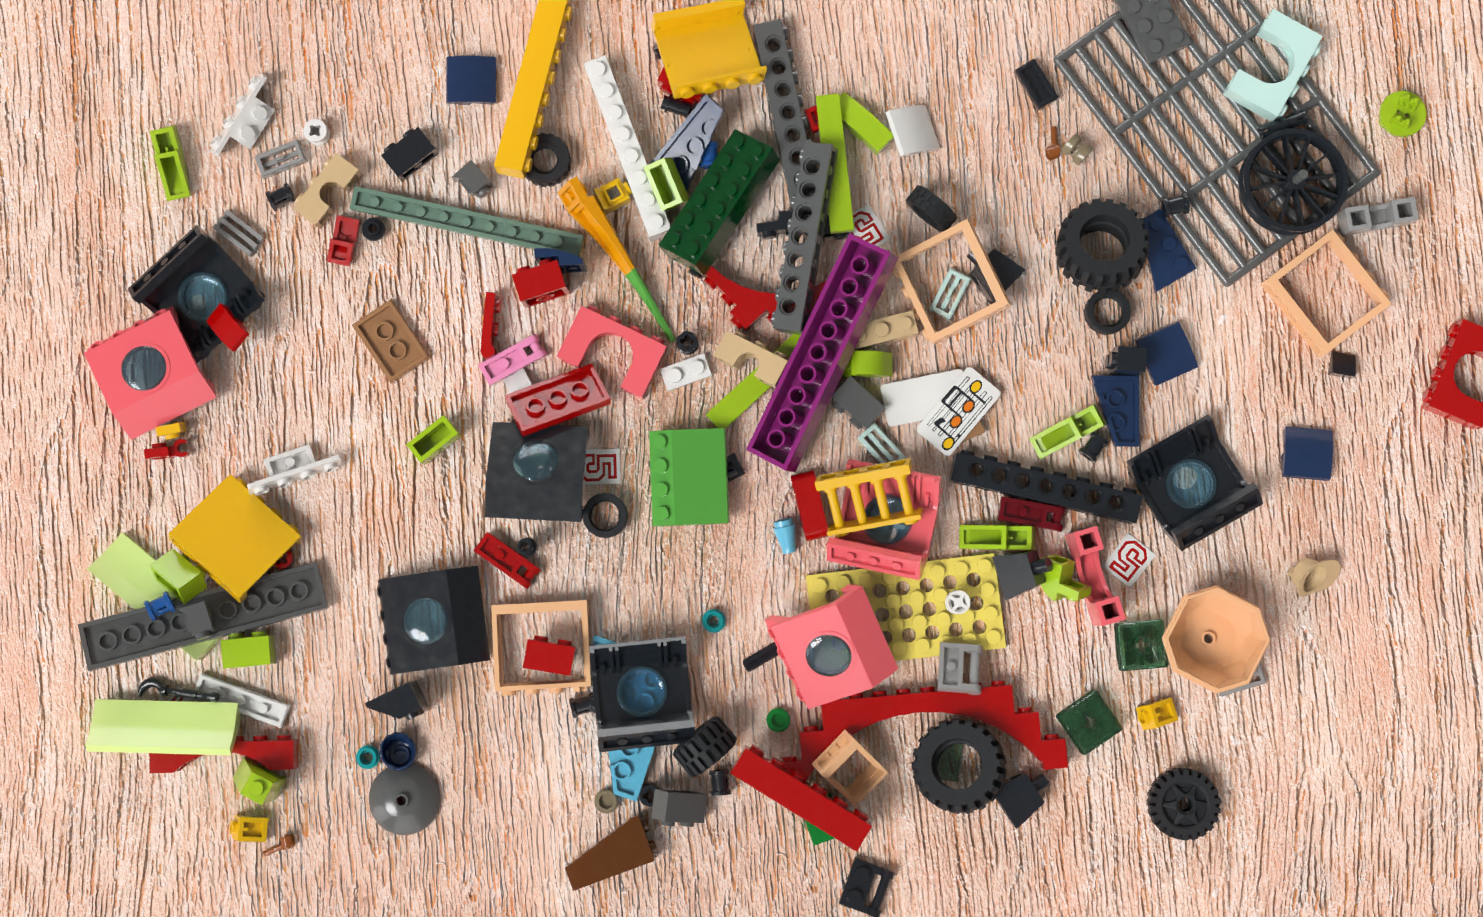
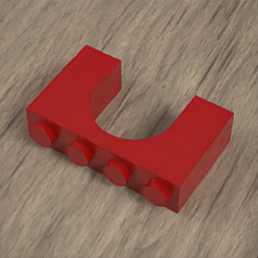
(1443, 394)

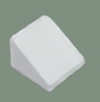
(517, 381)

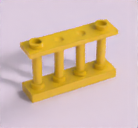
(875, 475)

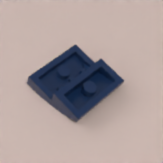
(470, 80)
(568, 262)
(1167, 353)
(1307, 453)

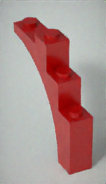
(748, 303)

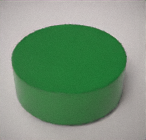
(778, 720)

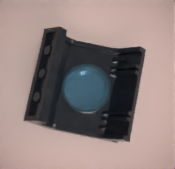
(194, 281)
(536, 473)
(1192, 484)
(433, 620)
(641, 693)

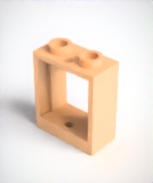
(836, 755)

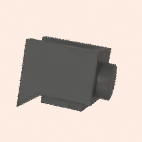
(473, 180)
(198, 620)

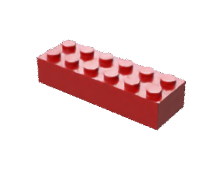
(800, 797)

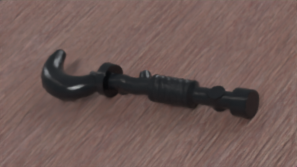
(165, 690)

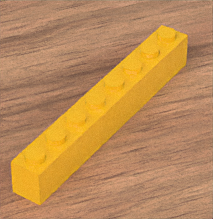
(532, 88)

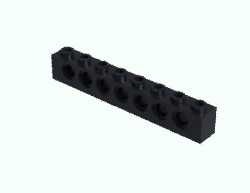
(1126, 512)

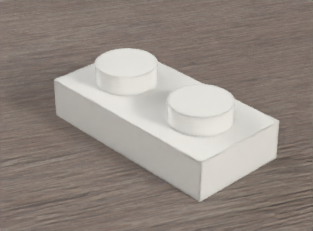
(685, 372)

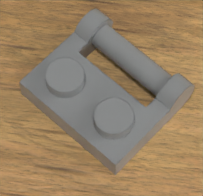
(951, 668)

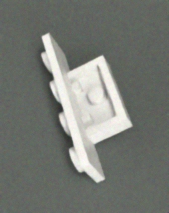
(247, 119)
(290, 467)

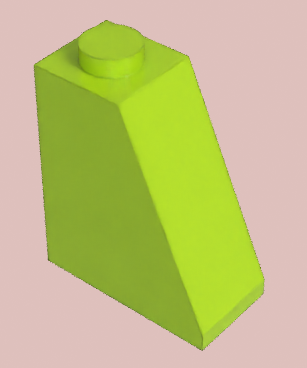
(257, 781)

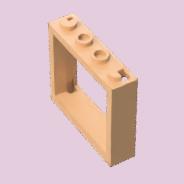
(986, 267)
(1296, 315)
(554, 686)

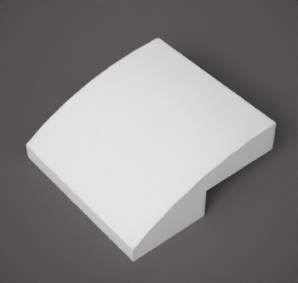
(912, 130)

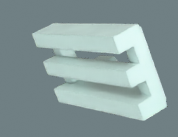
(941, 312)
(874, 426)

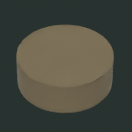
(606, 801)

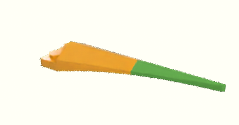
(593, 219)

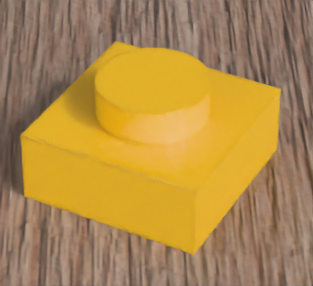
(171, 431)

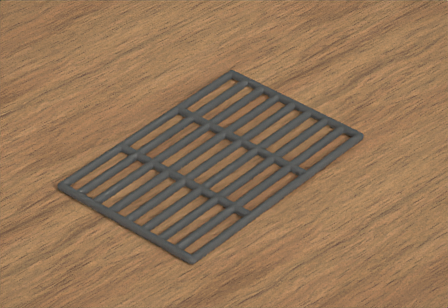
(1225, 166)

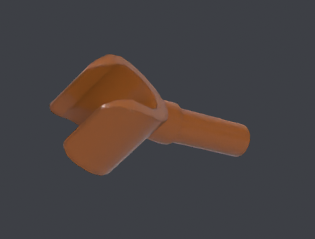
(1053, 151)
(287, 842)

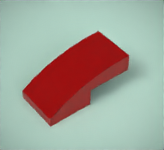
(344, 240)
(227, 328)

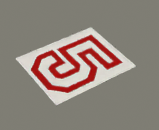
(869, 227)
(602, 467)
(1129, 560)

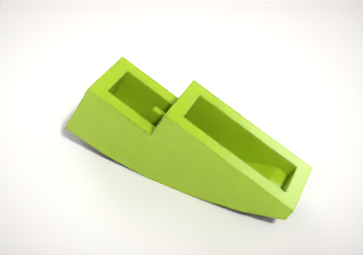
(864, 125)
(171, 162)
(1067, 431)
(997, 537)

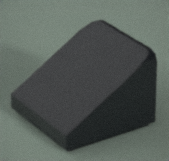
(1342, 365)

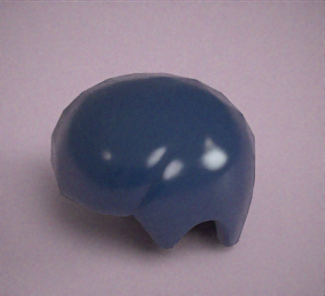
(398, 751)

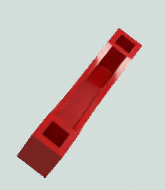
(273, 754)

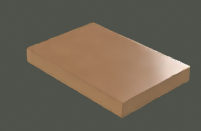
(391, 341)

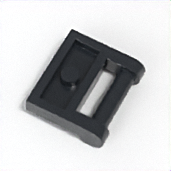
(858, 886)

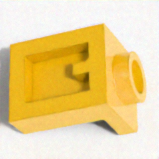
(1157, 714)
(249, 828)

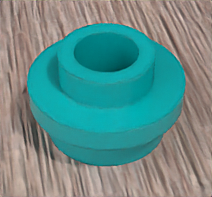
(711, 628)
(360, 757)

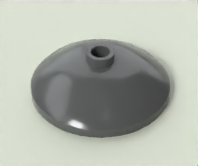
(421, 798)

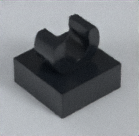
(734, 468)

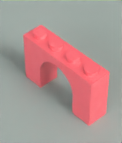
(591, 326)
(1084, 550)

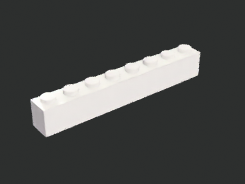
(626, 146)

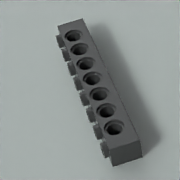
(765, 34)
(822, 180)

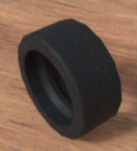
(1111, 329)
(587, 512)

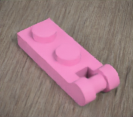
(512, 360)

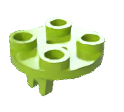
(1399, 124)

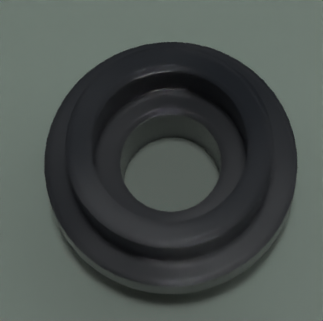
(376, 235)

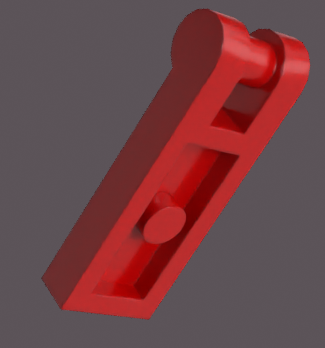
(490, 326)
(506, 559)

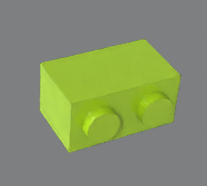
(666, 183)
(433, 440)
(179, 575)
(248, 651)

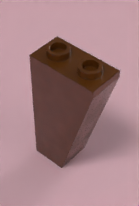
(614, 854)

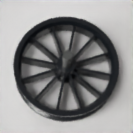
(1293, 181)

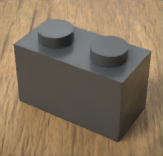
(857, 404)
(679, 806)

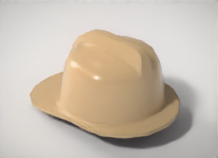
(1313, 576)

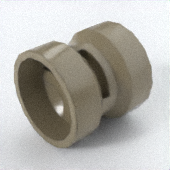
(1080, 153)

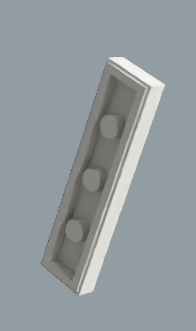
(249, 702)

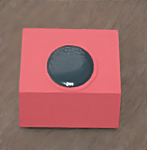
(149, 373)
(872, 547)
(833, 648)

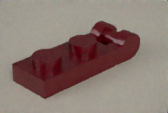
(1030, 513)

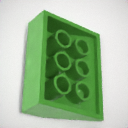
(689, 477)

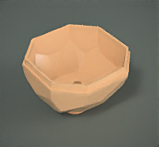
(1235, 644)

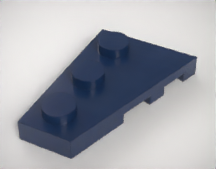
(1166, 254)
(1120, 407)

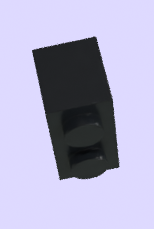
(409, 153)
(1126, 361)

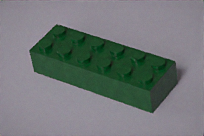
(719, 202)

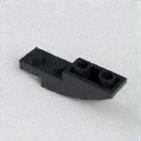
(769, 230)

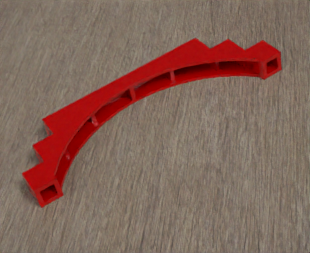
(992, 706)

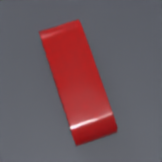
(809, 505)

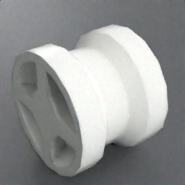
(320, 136)
(961, 603)

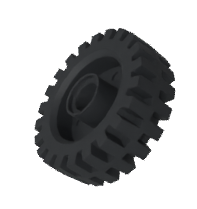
(1202, 807)

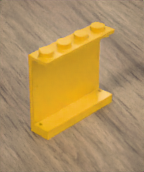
(706, 48)
(234, 536)

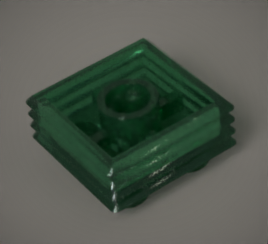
(1152, 655)
(1073, 721)

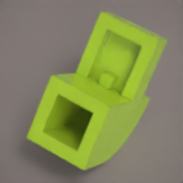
(869, 364)
(1060, 582)

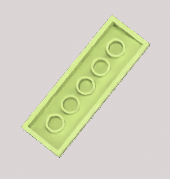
(128, 574)
(163, 727)

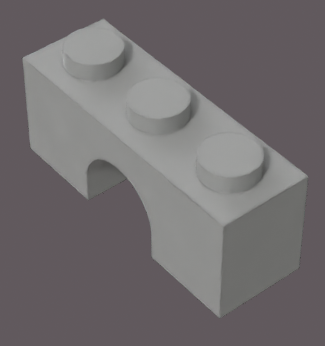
(1379, 217)

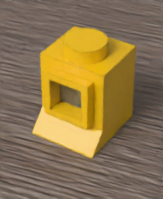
(613, 195)

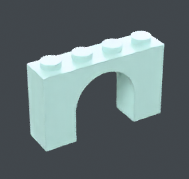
(1298, 46)

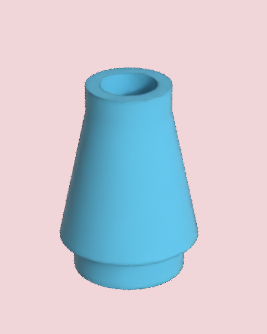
(786, 534)

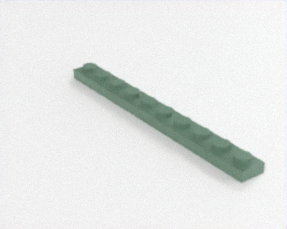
(463, 221)

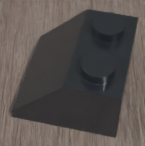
(400, 702)

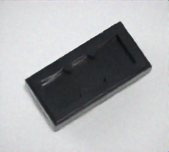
(1036, 84)

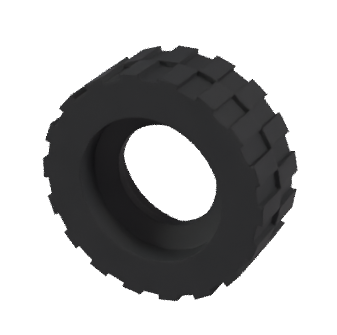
(562, 166)
(931, 208)

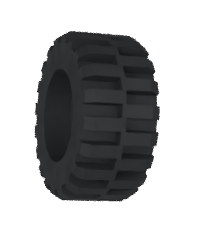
(1106, 218)
(930, 751)

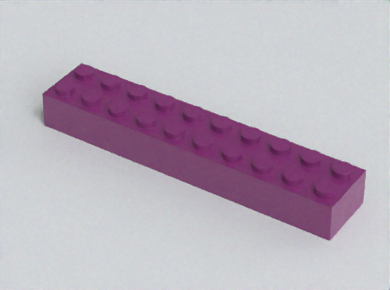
(822, 353)

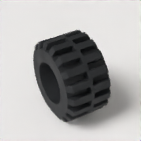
(706, 747)

